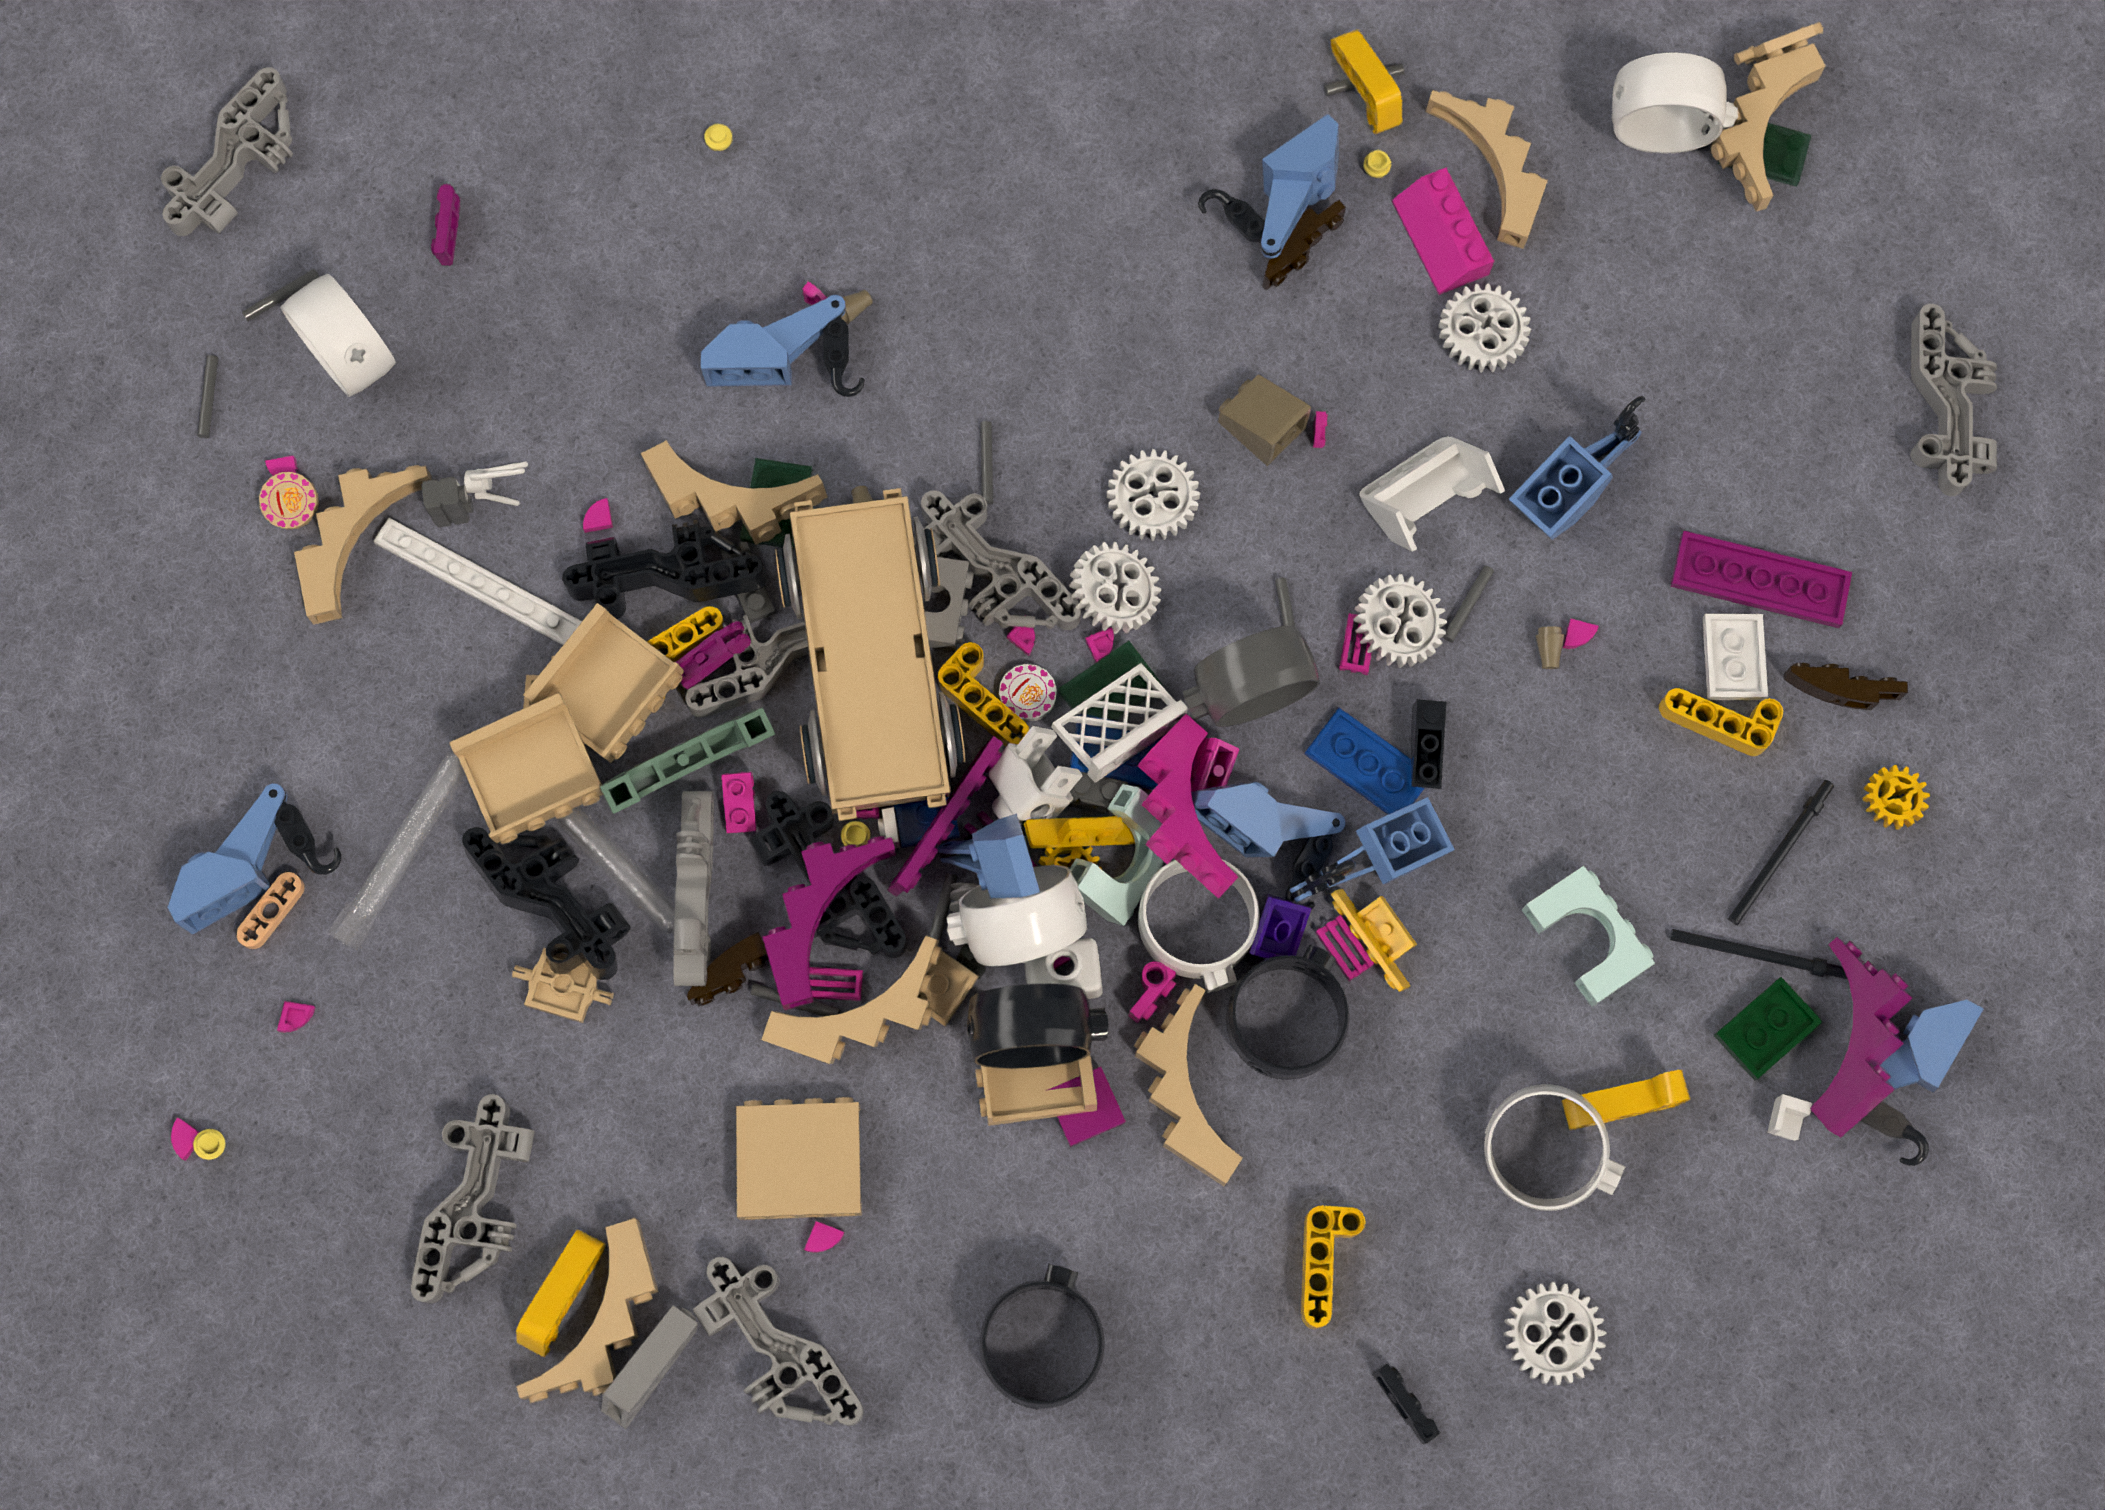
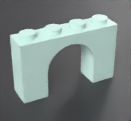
(1582, 895)
(1119, 896)

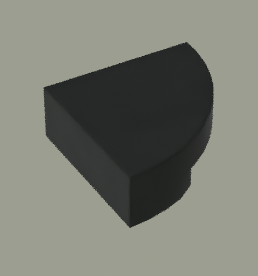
(967, 959)

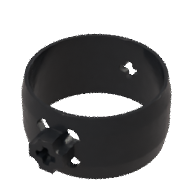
(1315, 964)
(1033, 1026)
(1058, 1280)

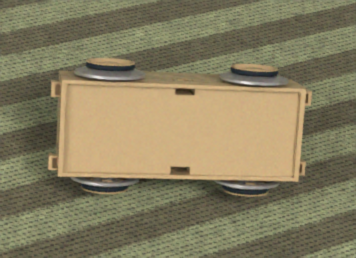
(870, 655)

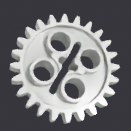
(1498, 309)
(1160, 517)
(1115, 587)
(1377, 612)
(1575, 1354)

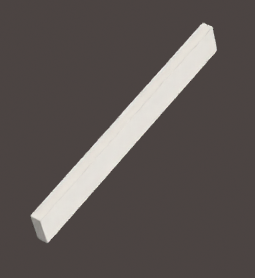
(476, 581)

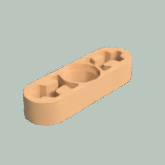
(257, 911)

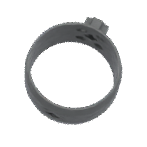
(1253, 677)

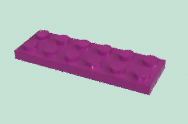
(1761, 579)
(941, 826)

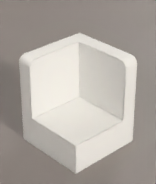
(1788, 1116)

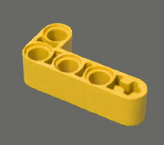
(1370, 79)
(670, 638)
(988, 703)
(1717, 715)
(1629, 1100)
(1323, 1267)
(558, 1293)

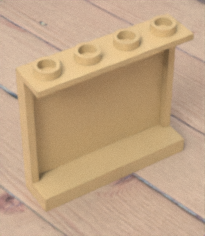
(607, 682)
(528, 768)
(1022, 1093)
(798, 1159)

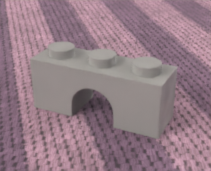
(944, 626)

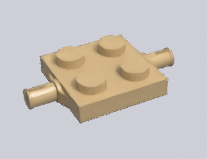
(1779, 45)
(561, 994)

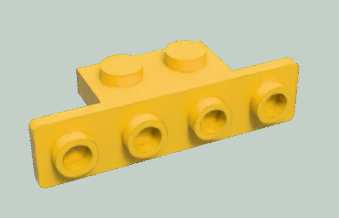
(1078, 832)
(1381, 932)

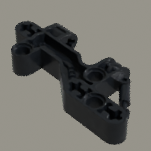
(669, 571)
(793, 836)
(581, 933)

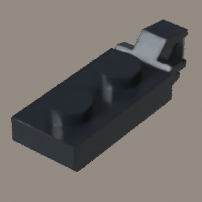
(1406, 1404)

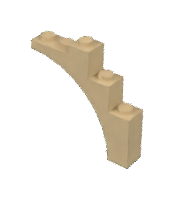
(1770, 85)
(1506, 155)
(364, 499)
(725, 504)
(901, 1003)
(1167, 1053)
(614, 1325)

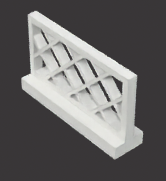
(1134, 741)

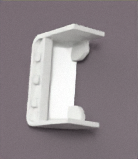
(1426, 482)

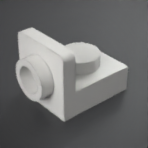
(888, 826)

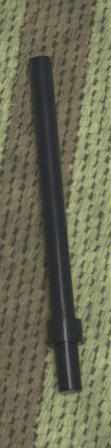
(1812, 808)
(1816, 965)

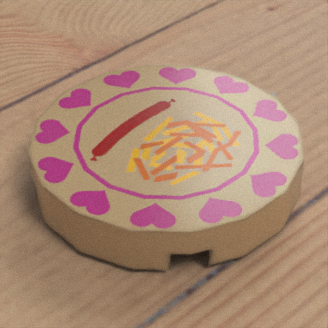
(288, 500)

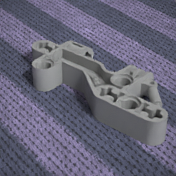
(232, 150)
(1954, 447)
(958, 533)
(766, 666)
(693, 886)
(465, 1204)
(742, 1305)

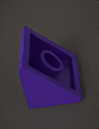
(1279, 928)

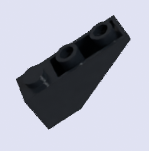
(1427, 743)

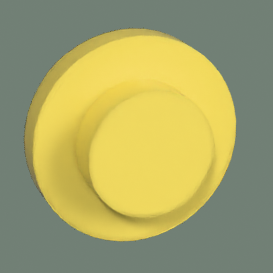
(718, 137)
(1377, 164)
(855, 833)
(209, 1144)

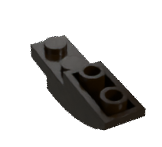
(1303, 237)
(1834, 686)
(727, 970)

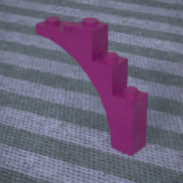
(828, 874)
(1861, 1078)

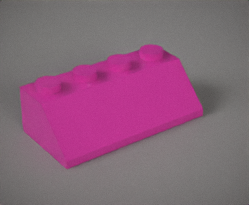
(1443, 232)

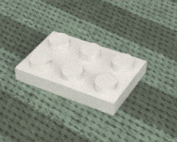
(1735, 657)

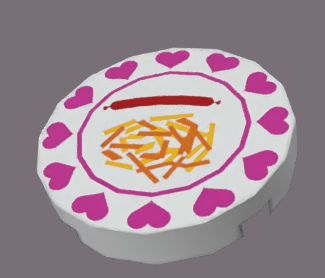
(1028, 692)

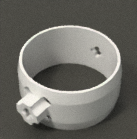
(1670, 102)
(338, 334)
(1021, 928)
(1215, 975)
(1605, 1178)

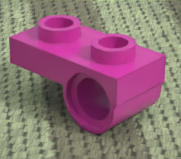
(739, 802)
(1145, 1005)

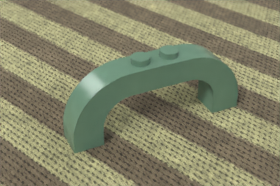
(685, 758)

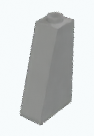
(648, 1366)

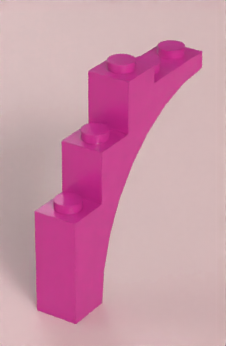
(1172, 804)

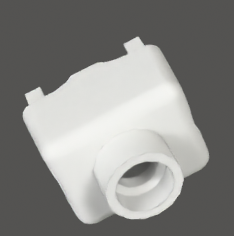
(1029, 781)
(1085, 973)

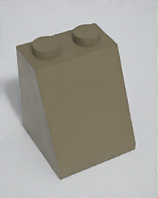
(1264, 417)

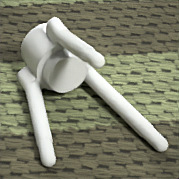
(480, 480)

